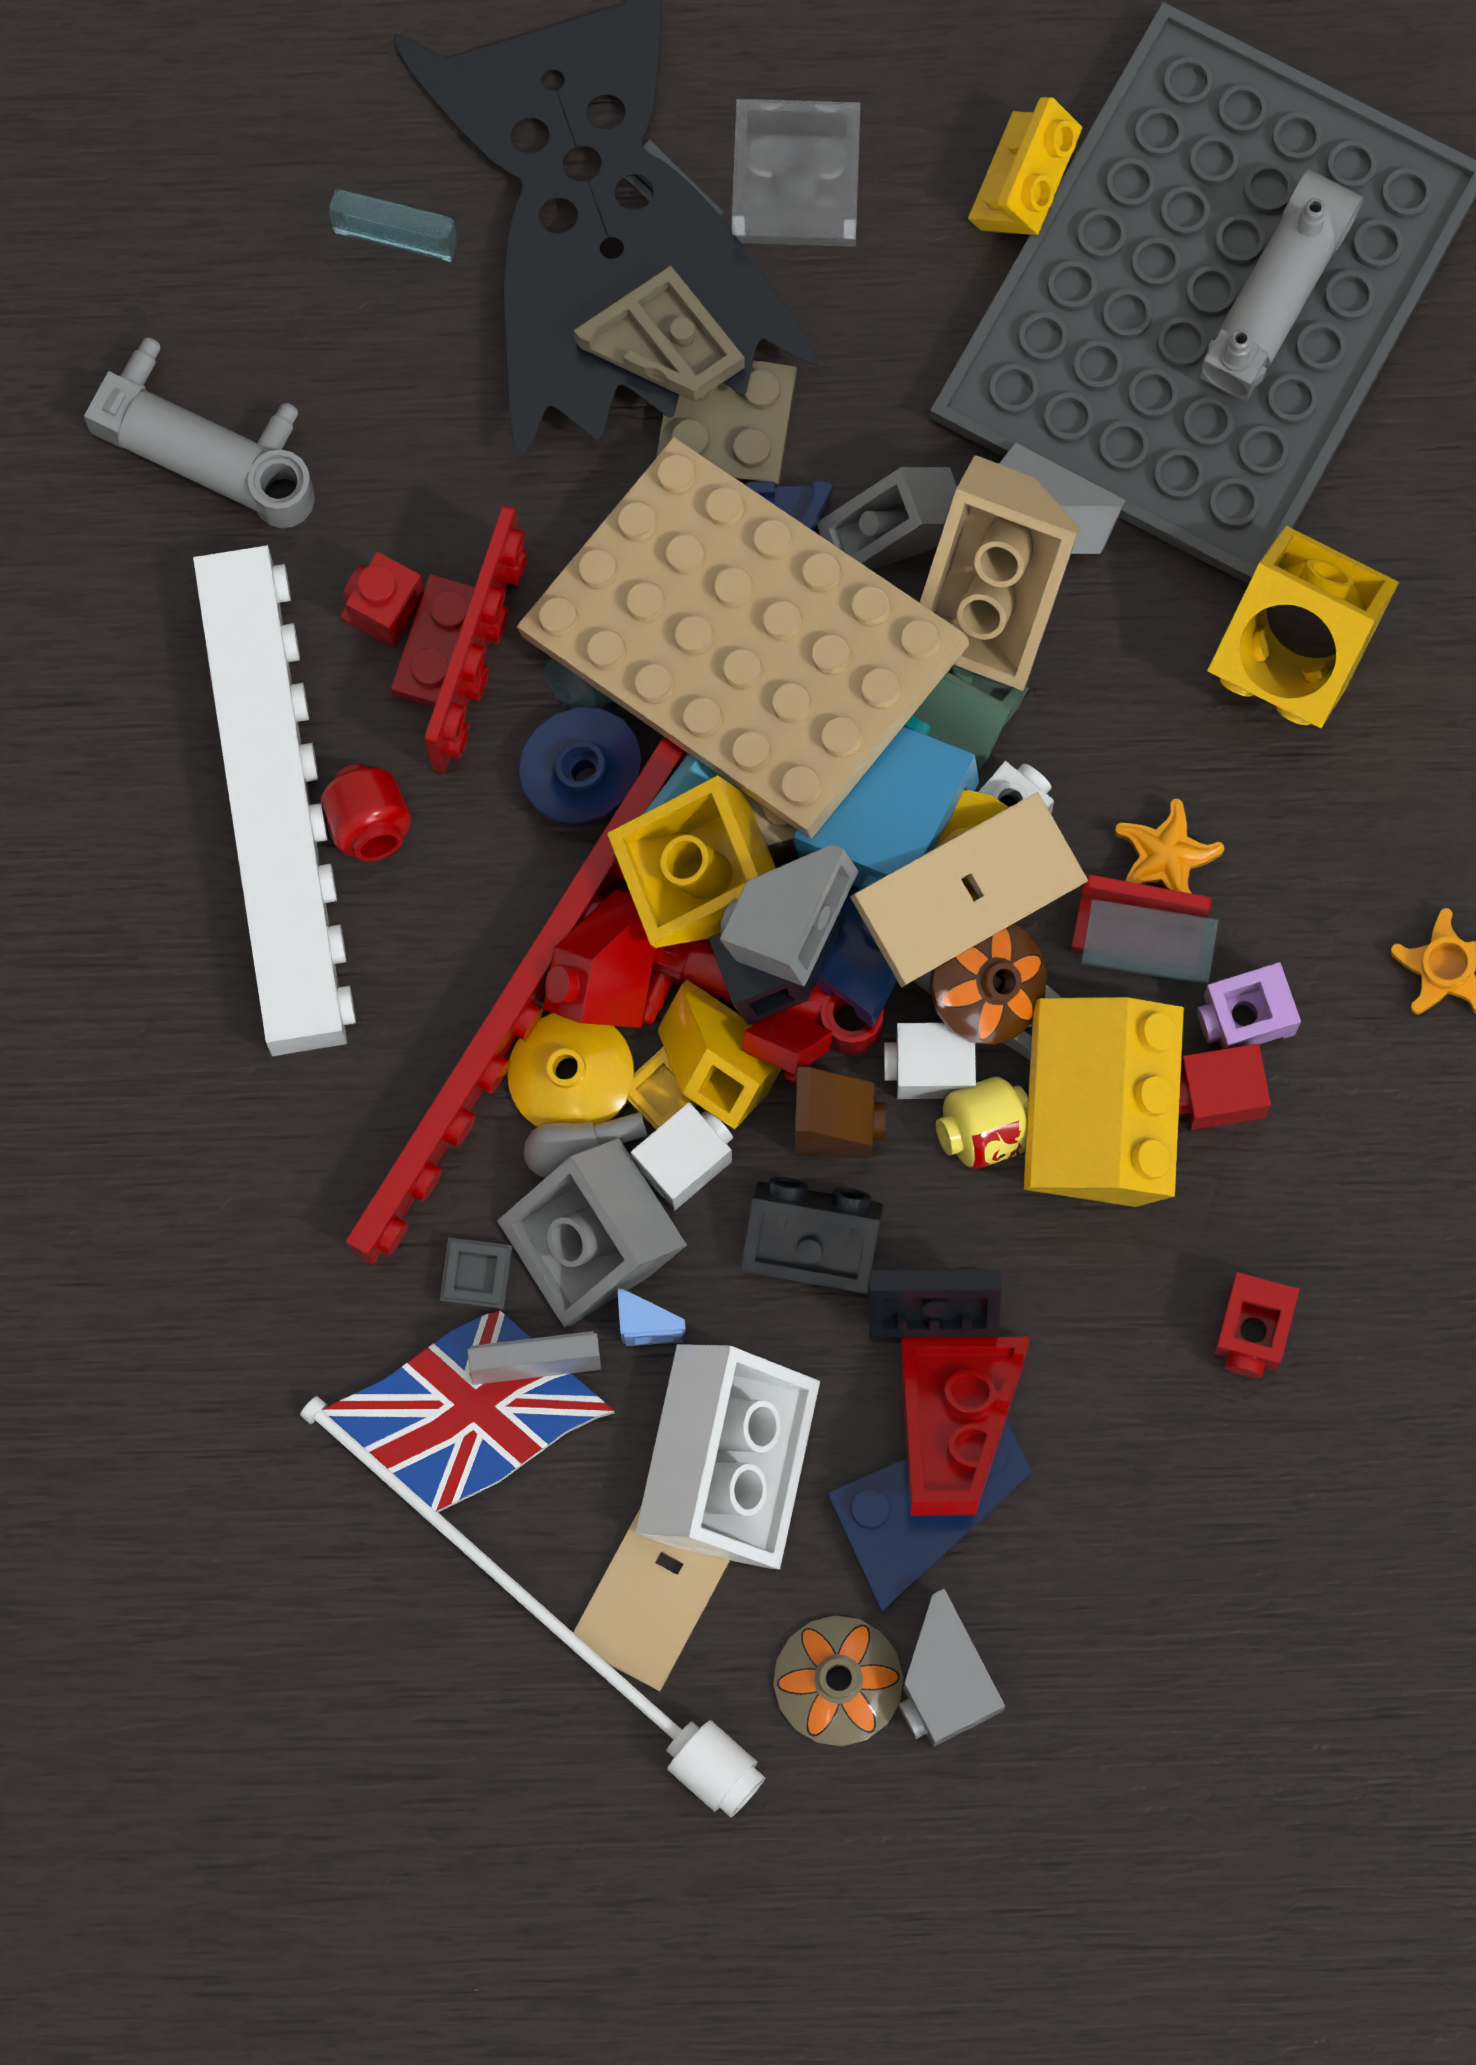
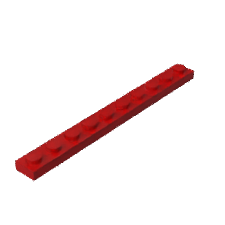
(511, 1017)

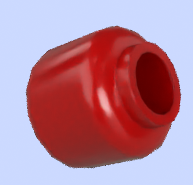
(365, 812)

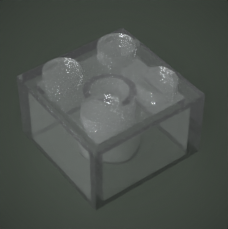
(796, 172)

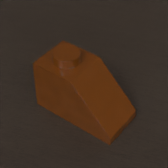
(836, 1115)

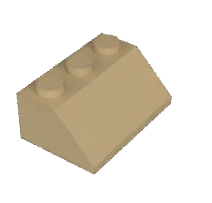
(1000, 568)

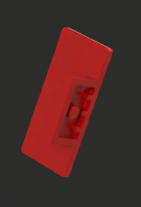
(450, 641)

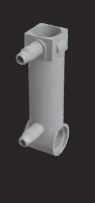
(1280, 284)
(198, 447)

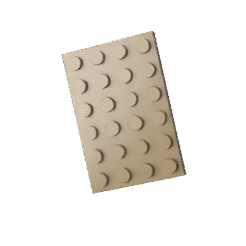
(743, 637)

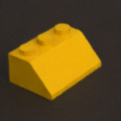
(1104, 1099)

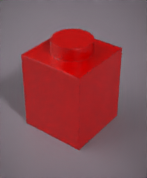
(1223, 1087)

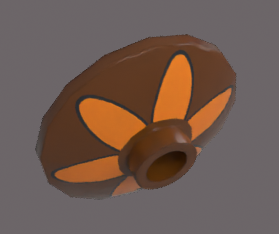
(966, 994)

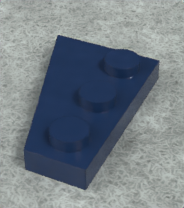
(902, 1547)

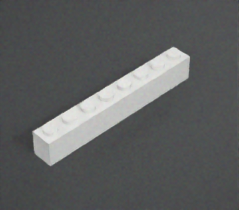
(271, 801)

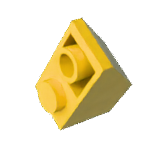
(707, 1059)

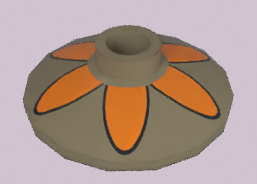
(829, 1714)

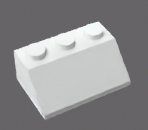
(728, 1455)

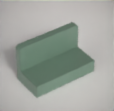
(969, 711)

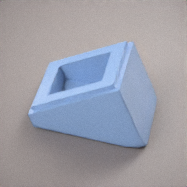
(647, 1323)

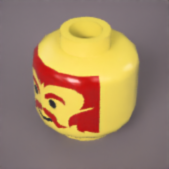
(984, 1122)

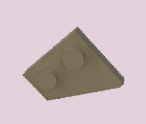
(663, 337)

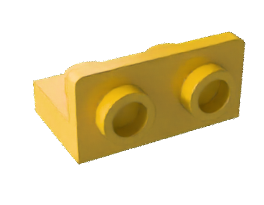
(1026, 170)

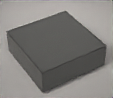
(476, 1274)

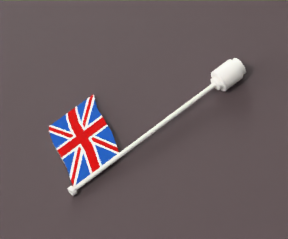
(449, 1439)

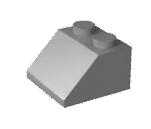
(591, 1231)

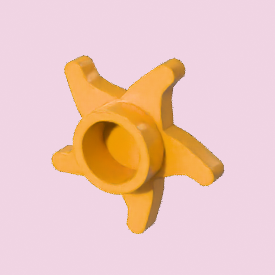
(1167, 852)
(1444, 965)

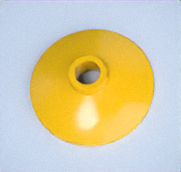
(592, 1094)

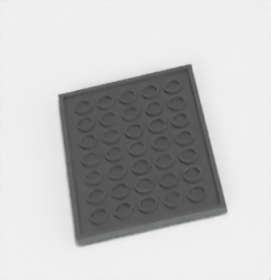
(1142, 257)

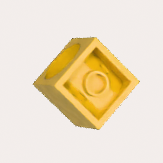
(1331, 586)

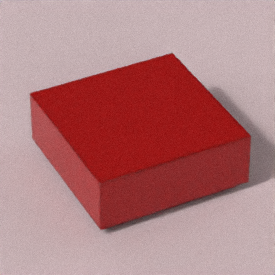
(786, 1041)

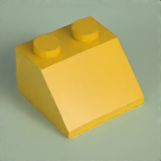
(690, 860)

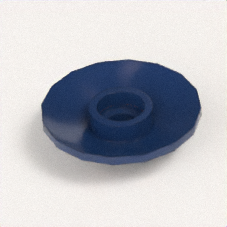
(565, 747)

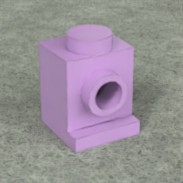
(1260, 990)

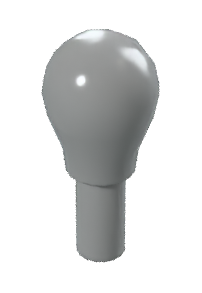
(557, 1141)

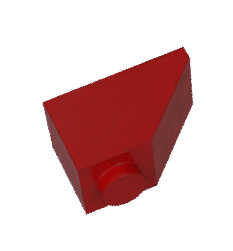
(602, 967)

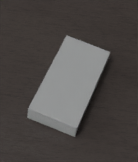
(534, 1358)

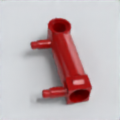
(698, 964)

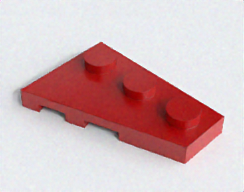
(955, 1415)

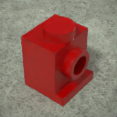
(382, 599)
(1260, 1302)

